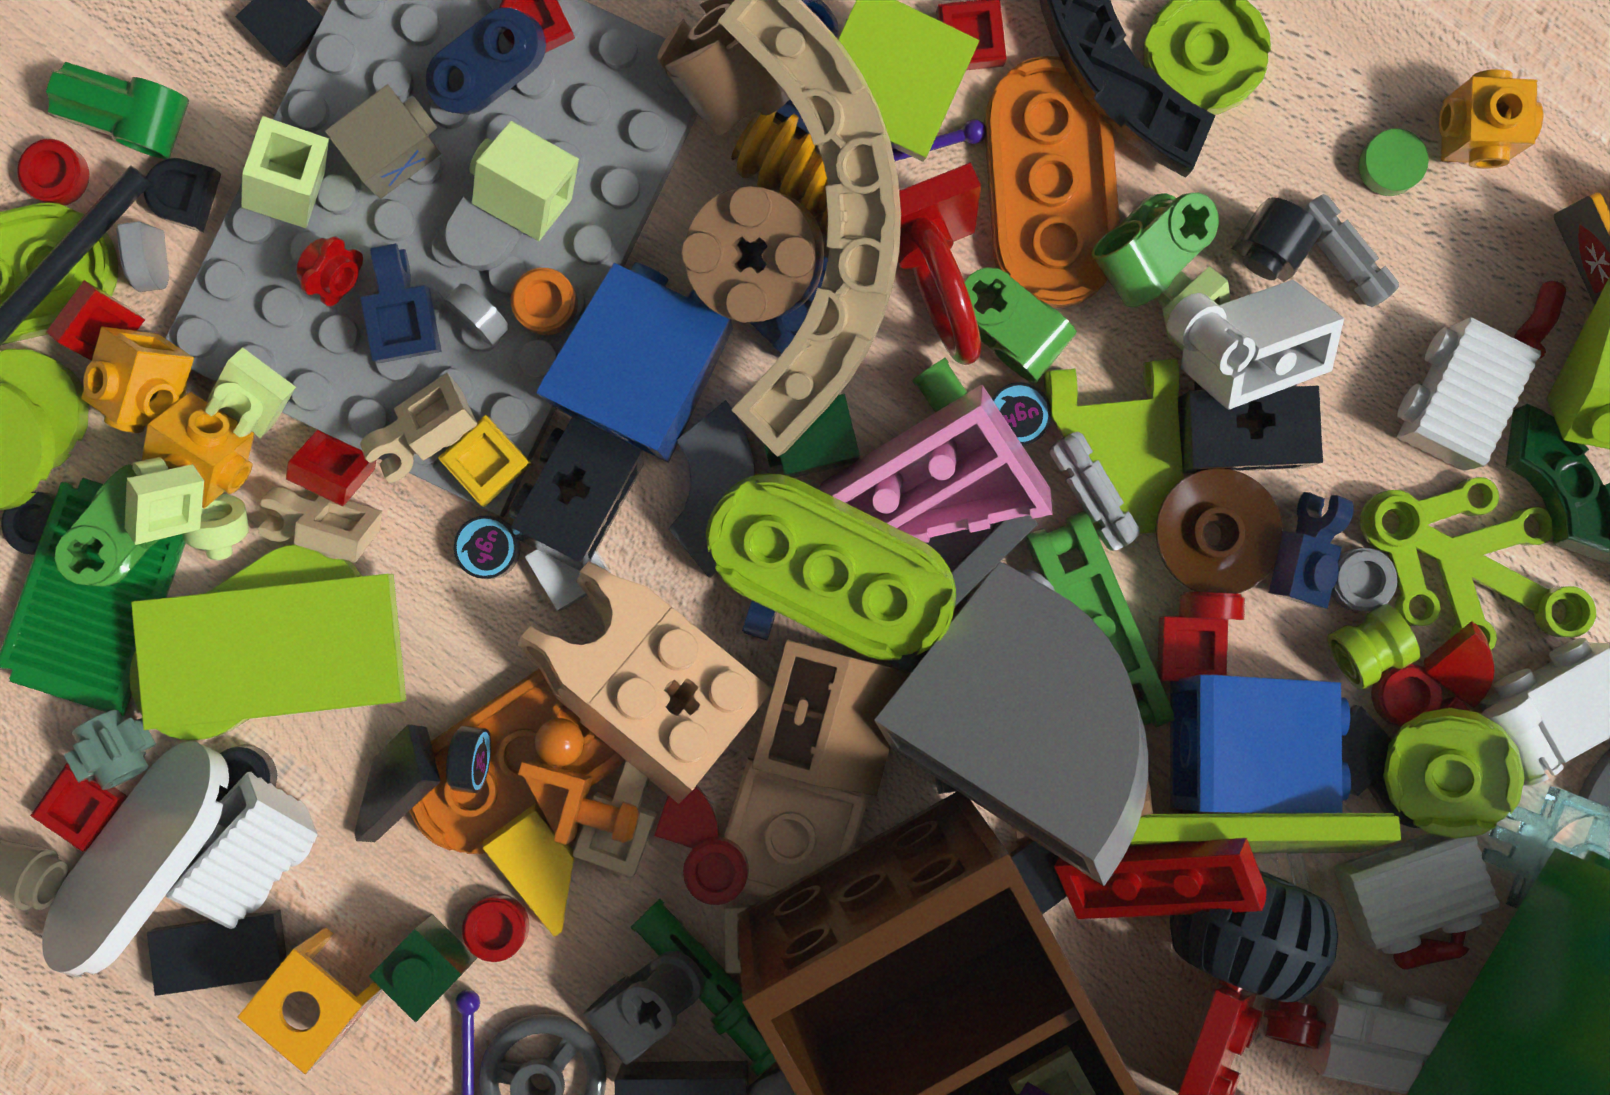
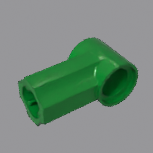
(132, 112)

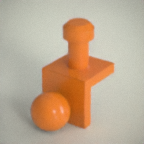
(564, 792)

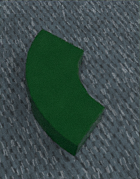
(1564, 480)

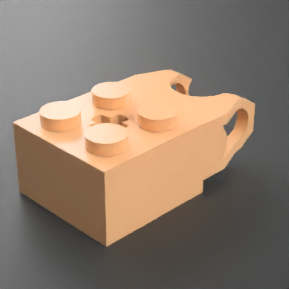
(632, 671)

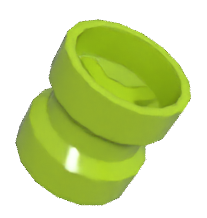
(1373, 646)

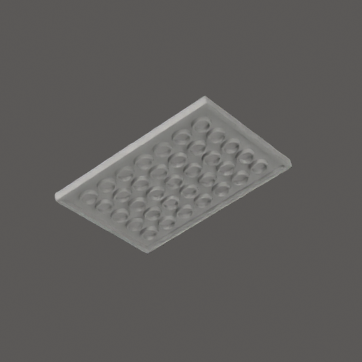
(591, 97)

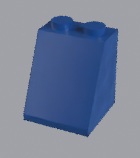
(638, 359)
(1258, 745)

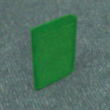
(80, 636)

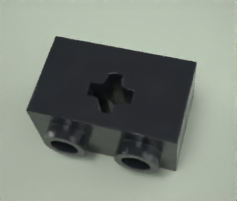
(1285, 439)
(607, 473)

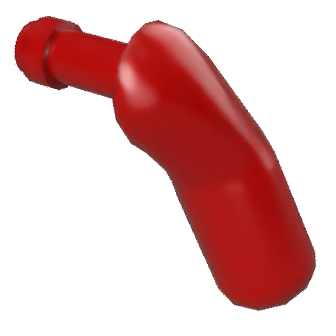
(1544, 316)
(1432, 952)

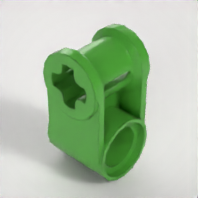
(1155, 244)
(1020, 327)
(102, 527)

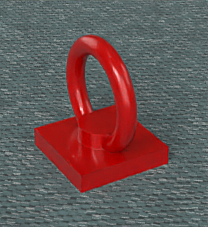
(931, 220)

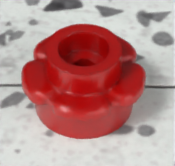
(1294, 1024)

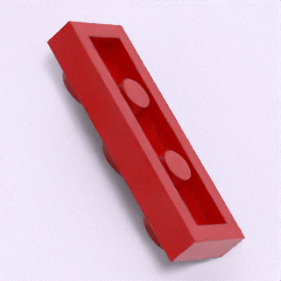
(1170, 881)

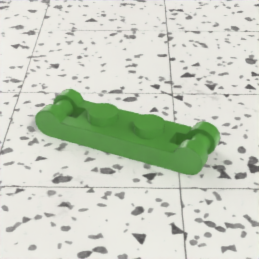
(1100, 597)

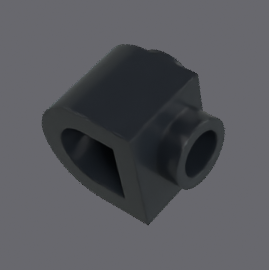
(1277, 239)

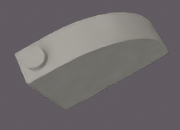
(1030, 720)

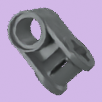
(646, 1004)

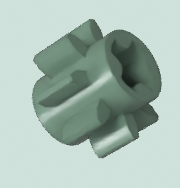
(109, 749)

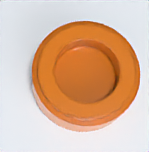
(544, 301)

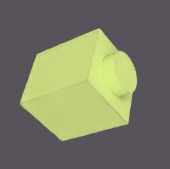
(284, 172)
(523, 179)

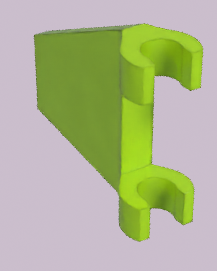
(1130, 439)

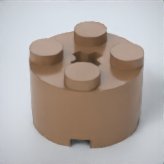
(718, 72)
(717, 252)

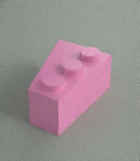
(947, 474)

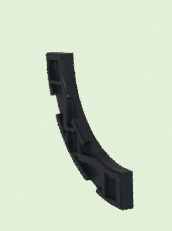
(1121, 88)

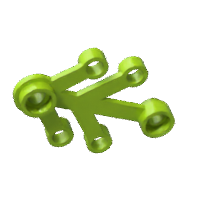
(1464, 560)

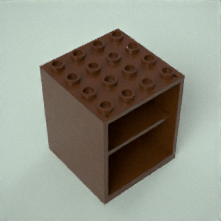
(917, 970)

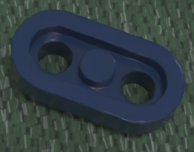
(484, 66)

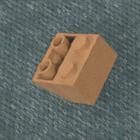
(824, 719)

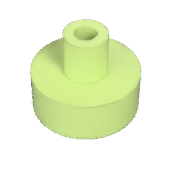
(221, 526)

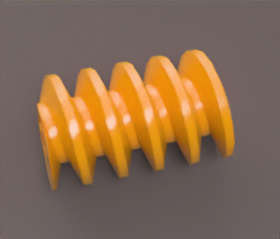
(783, 161)

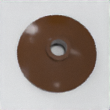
(1248, 527)

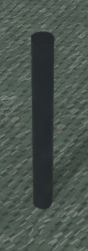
(70, 250)

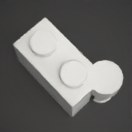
(1255, 341)
(1556, 708)

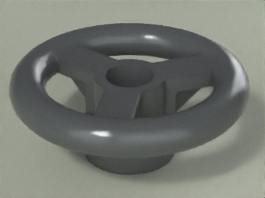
(575, 1039)

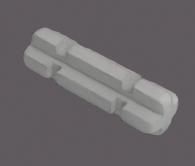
(1351, 253)
(1094, 491)

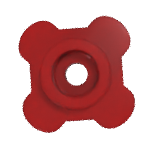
(328, 269)

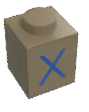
(385, 140)

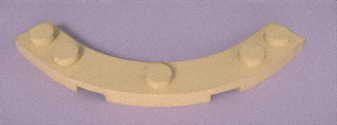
(860, 208)

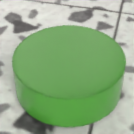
(1393, 162)

